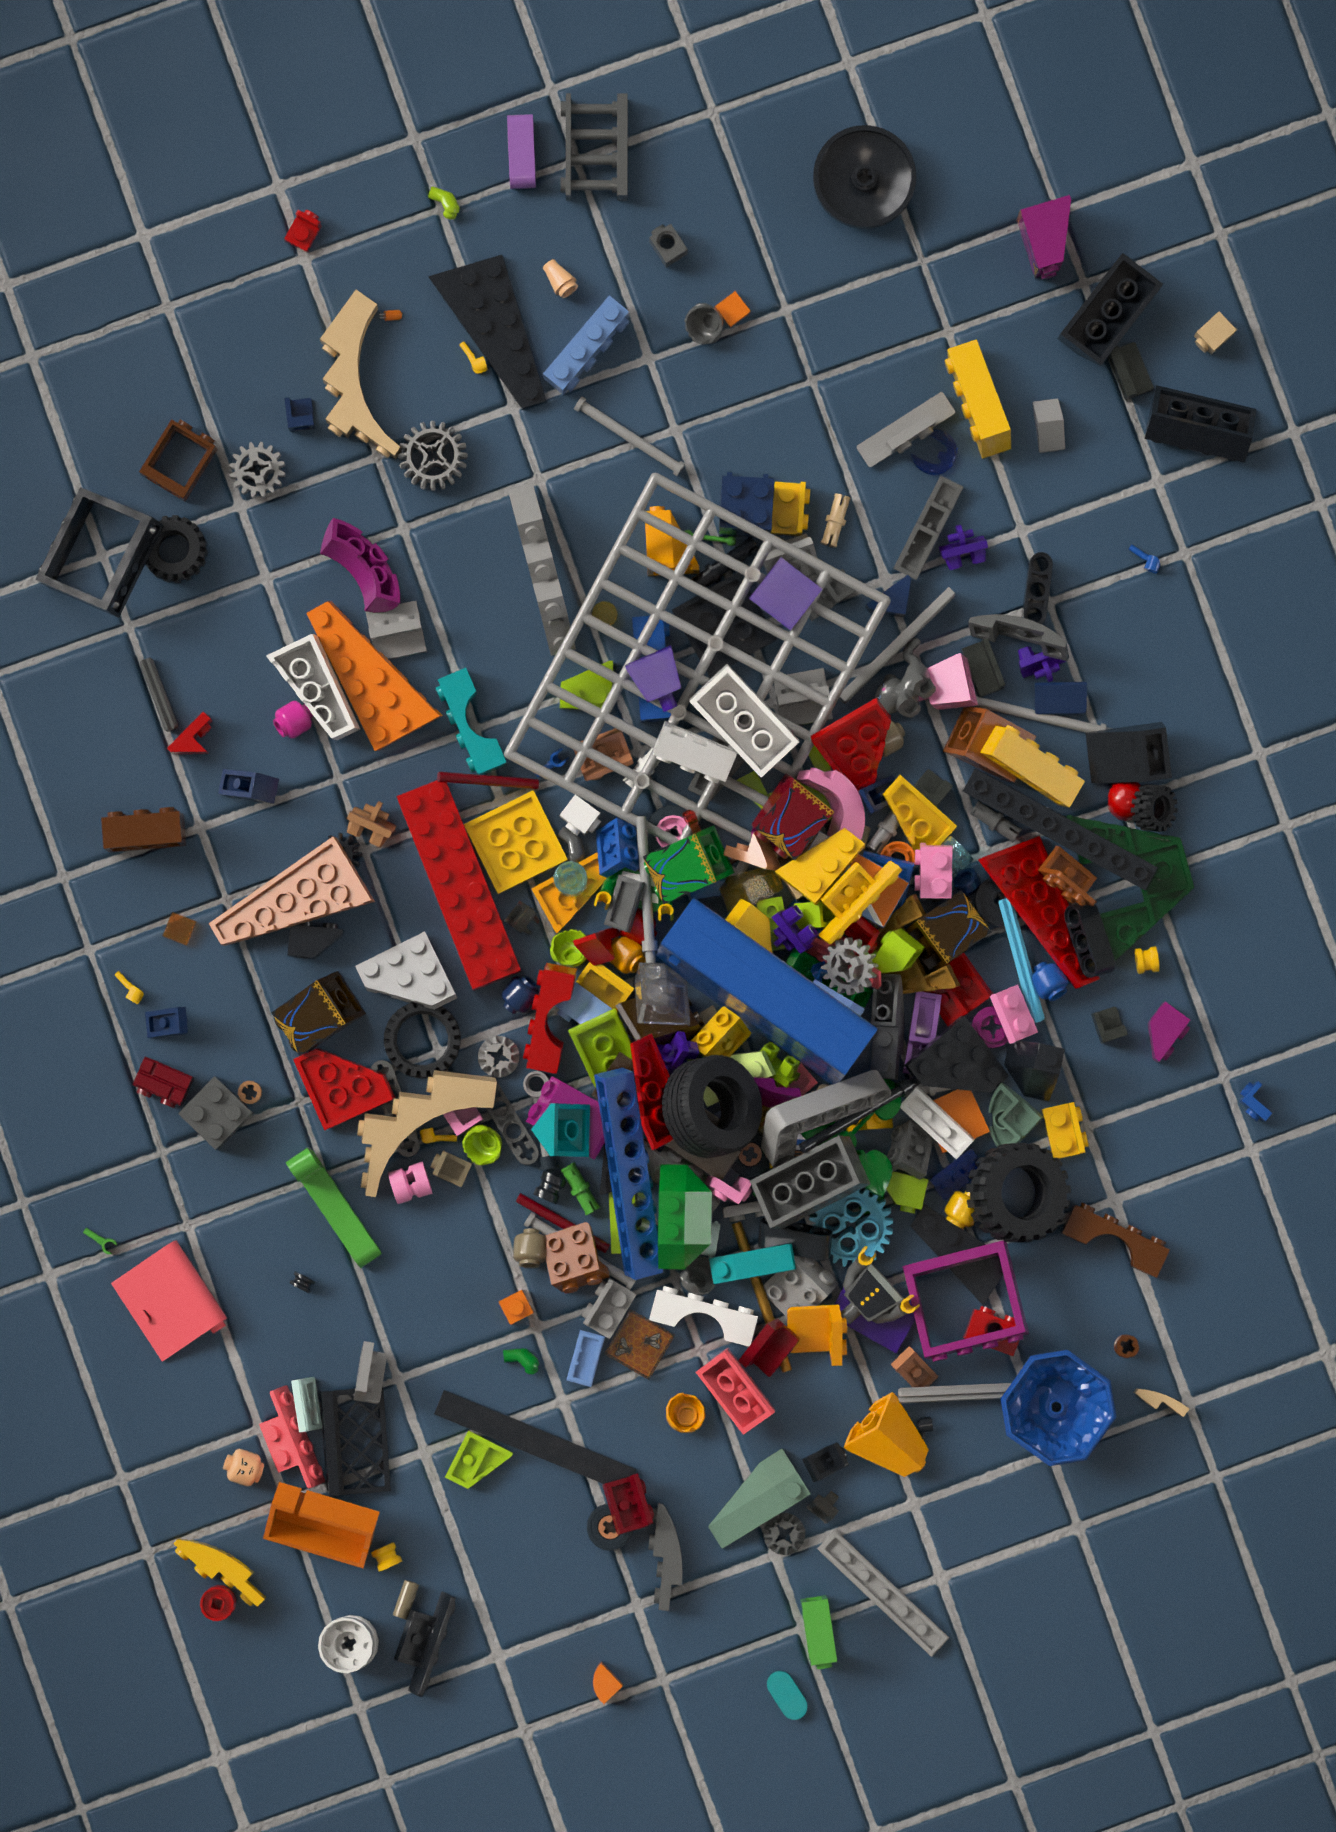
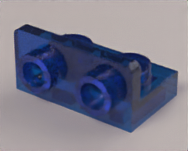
(954, 1175)

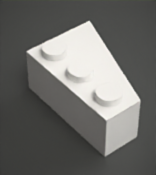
(694, 752)

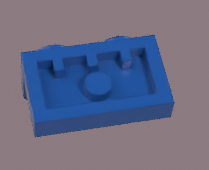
(617, 847)

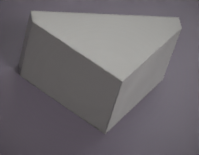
(1049, 425)

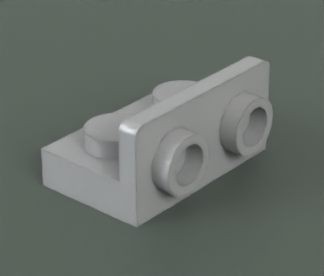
(608, 1308)
(370, 1374)

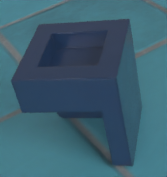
(299, 414)

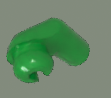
(524, 1357)

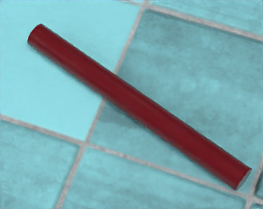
(487, 780)
(555, 1218)

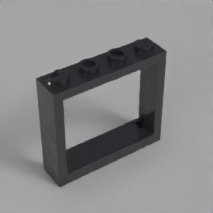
(129, 566)

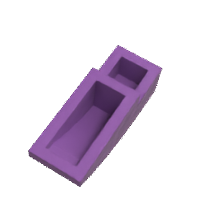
(923, 1023)

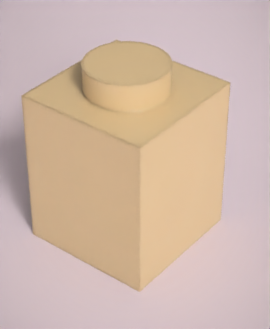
(1214, 333)

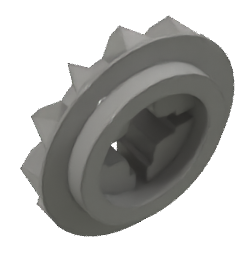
(503, 1068)

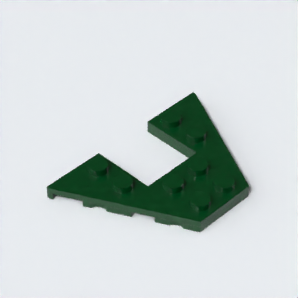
(1169, 886)

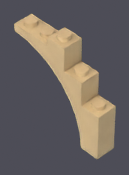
(345, 339)
(385, 1133)

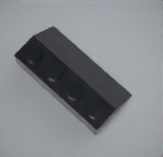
(1110, 310)
(1200, 424)

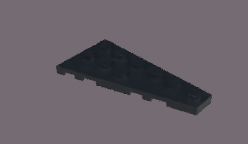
(488, 311)

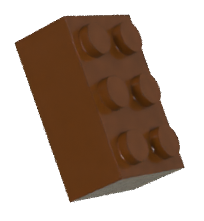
(143, 830)

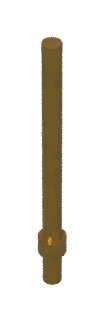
(758, 1286)

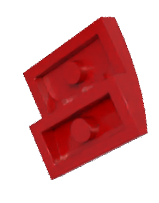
(967, 996)

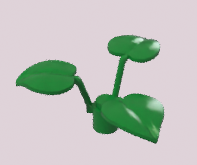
(875, 1163)

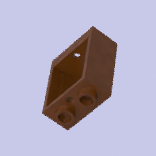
(163, 481)

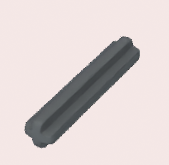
(158, 694)

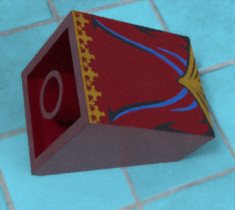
(791, 818)

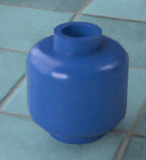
(1049, 981)

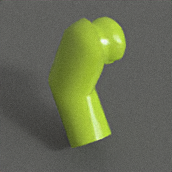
(448, 202)

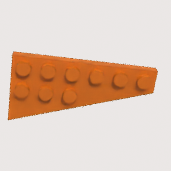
(375, 687)

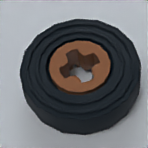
(757, 1165)
(596, 1530)

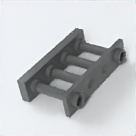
(616, 134)

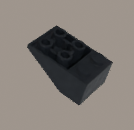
(1129, 754)

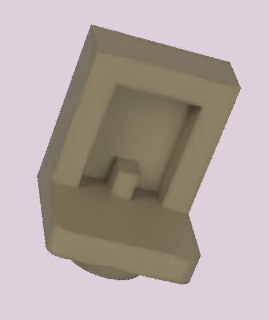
(451, 1168)

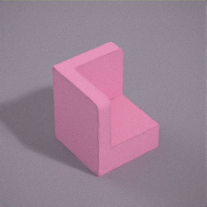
(463, 1119)

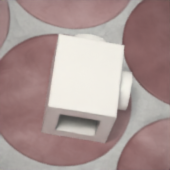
(580, 816)

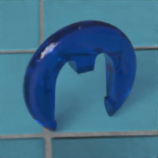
(947, 458)

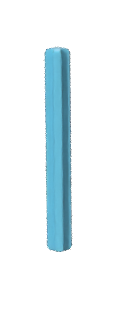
(1021, 959)

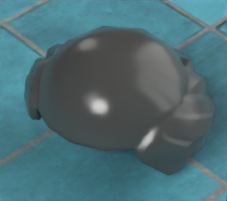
(704, 324)
(698, 1277)

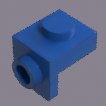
(1254, 1107)

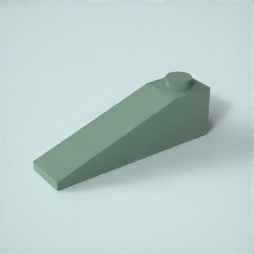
(762, 1496)

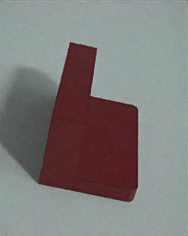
(770, 1347)

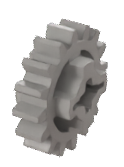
(245, 472)
(841, 958)

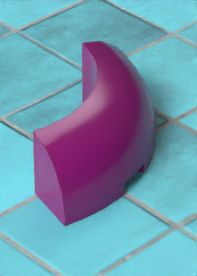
(365, 563)

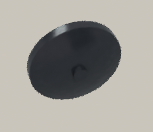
(864, 177)

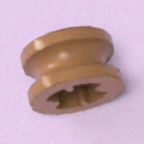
(257, 1088)

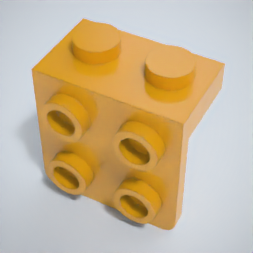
(819, 1330)

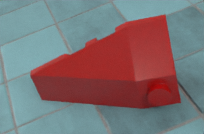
(650, 1081)

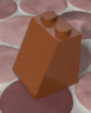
(972, 733)

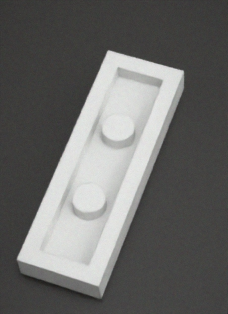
(936, 1122)

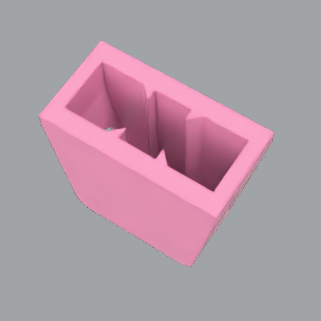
(952, 684)

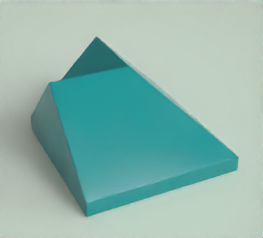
(564, 1130)

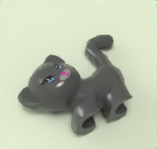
(904, 694)

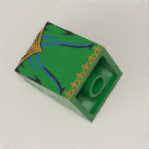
(688, 865)

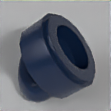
(967, 881)

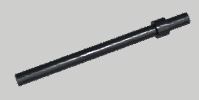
(901, 1089)

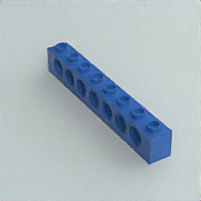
(608, 1087)

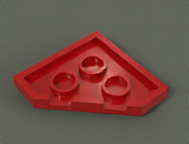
(856, 743)
(341, 1087)

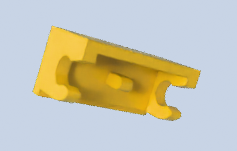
(605, 985)

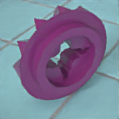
(981, 1019)

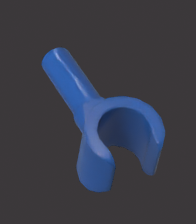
(1152, 564)
(555, 761)
(817, 972)

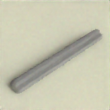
(952, 1393)

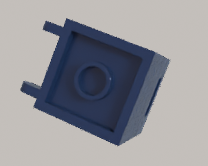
(749, 499)

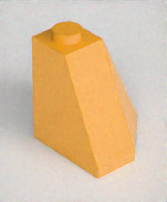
(664, 547)
(888, 1438)

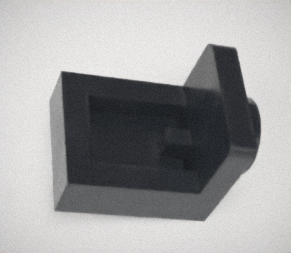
(826, 1461)

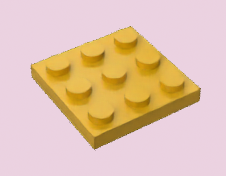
(515, 842)

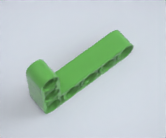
(334, 1206)

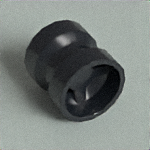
(547, 1193)

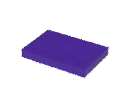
(886, 1334)

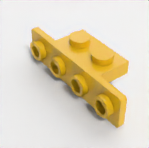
(853, 895)

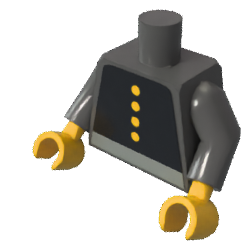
(872, 1293)

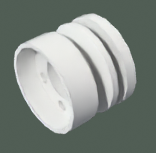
(333, 1640)

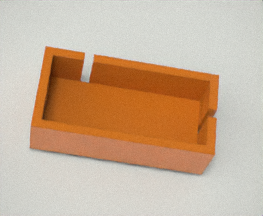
(321, 1525)

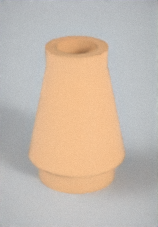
(561, 280)

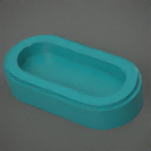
(787, 1695)

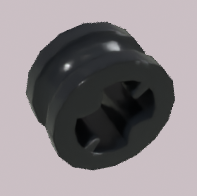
(302, 1282)

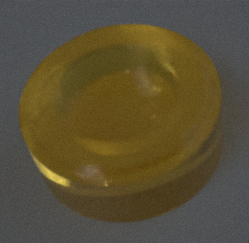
(605, 612)

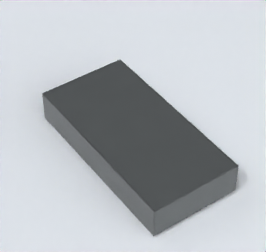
(624, 903)

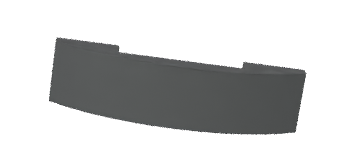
(1019, 628)

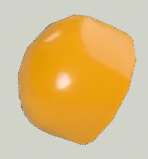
(685, 1413)

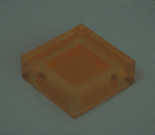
(179, 928)

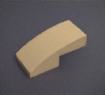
(1154, 1399)

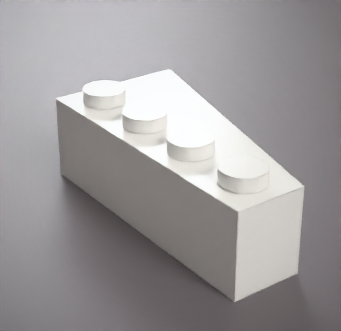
(316, 684)

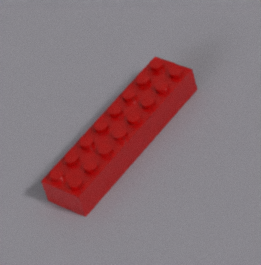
(459, 884)

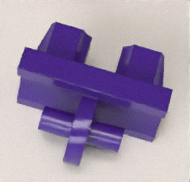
(974, 546)
(1037, 664)
(790, 934)
(676, 1052)

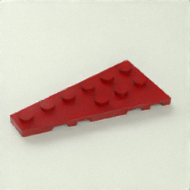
(1036, 902)

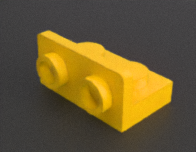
(788, 508)
(722, 1034)
(1064, 1130)

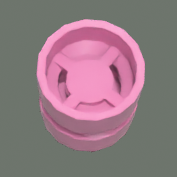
(400, 1183)

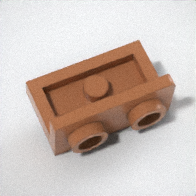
(612, 745)

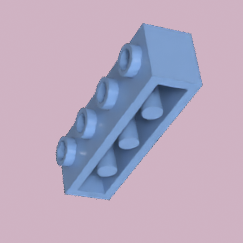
(586, 345)

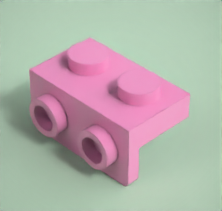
(934, 872)
(1013, 1014)
(738, 1192)

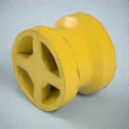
(1147, 960)
(386, 1556)

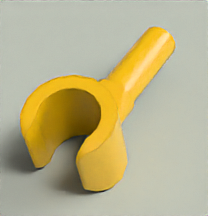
(479, 364)
(134, 993)
(428, 1136)

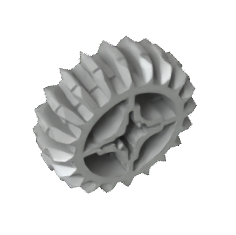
(427, 465)

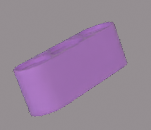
(521, 151)

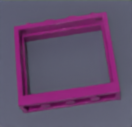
(959, 1258)

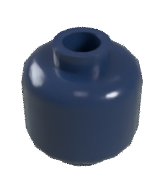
(520, 994)

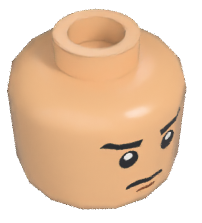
(243, 1467)

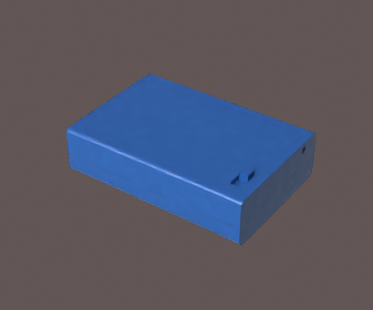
(765, 992)

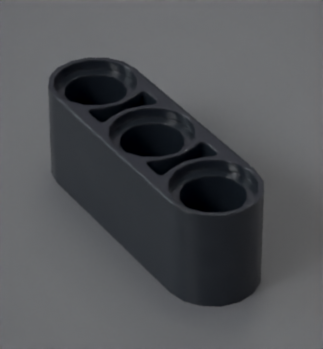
(1037, 578)
(1089, 940)
(806, 1239)

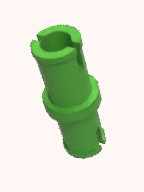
(580, 1188)

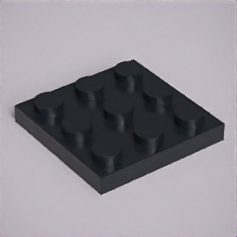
(708, 617)

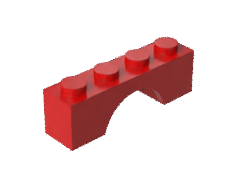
(545, 1048)

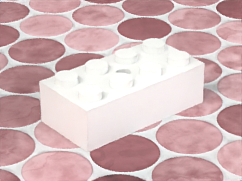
(758, 742)

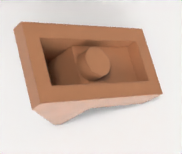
(757, 853)
(914, 1369)

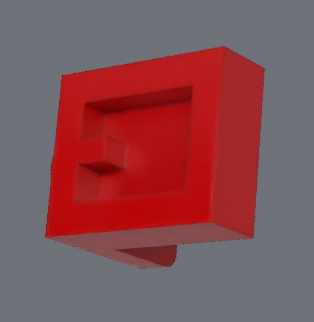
(303, 230)

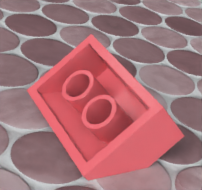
(735, 1391)

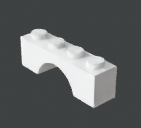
(736, 1325)

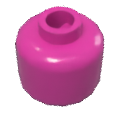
(292, 719)

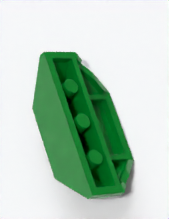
(682, 1217)

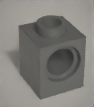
(671, 255)

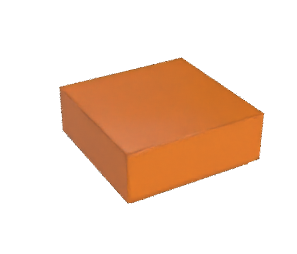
(733, 309)

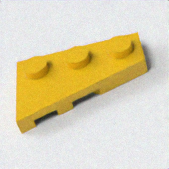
(917, 815)

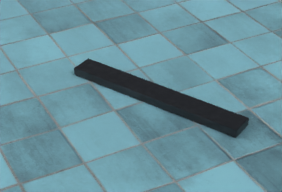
(531, 1439)

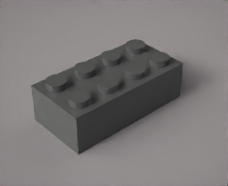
(810, 1182)

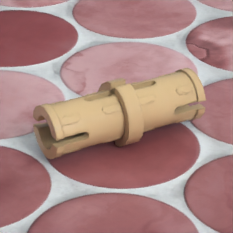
(835, 520)

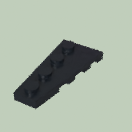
(947, 1238)

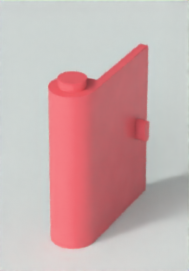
(173, 1298)

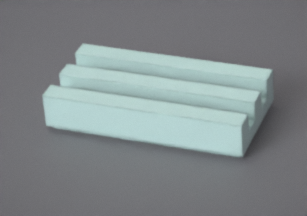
(306, 1404)

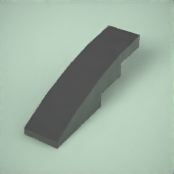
(928, 527)

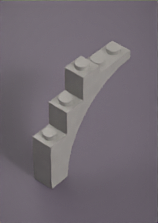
(540, 565)

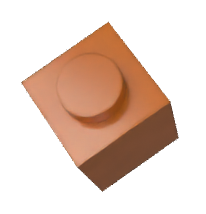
(516, 1307)

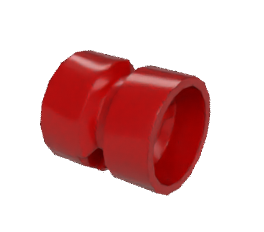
(218, 1602)

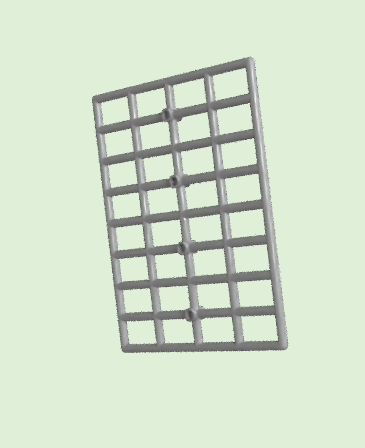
(714, 642)

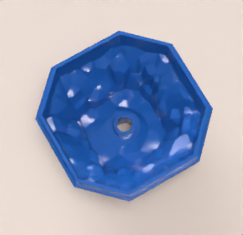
(1084, 1412)

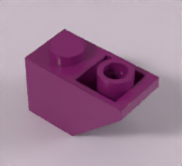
(1164, 1029)

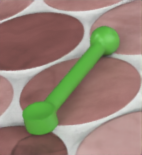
(731, 540)

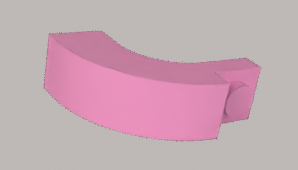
(842, 799)

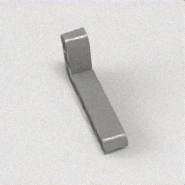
(817, 1109)

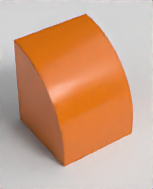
(605, 1683)

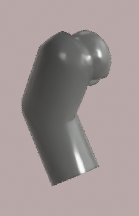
(575, 845)

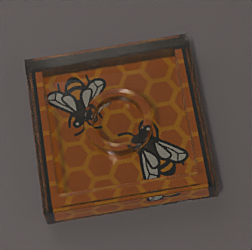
(639, 1344)

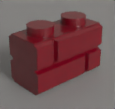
(162, 1081)

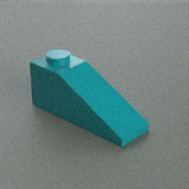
(752, 1263)

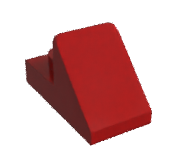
(186, 742)
(597, 946)

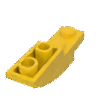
(211, 1560)

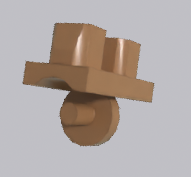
(372, 819)

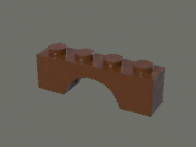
(1145, 1254)

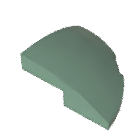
(1011, 1116)

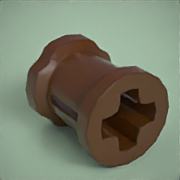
(1118, 1348)

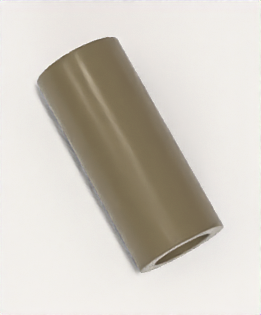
(405, 1599)

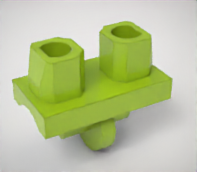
(785, 1070)

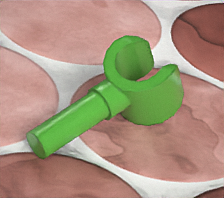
(99, 1239)

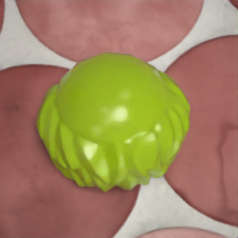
(563, 948)
(482, 1144)

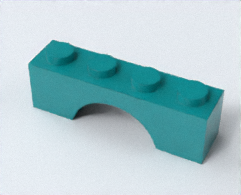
(458, 692)

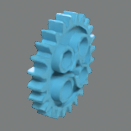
(871, 1240)

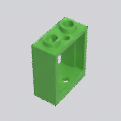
(819, 1631)

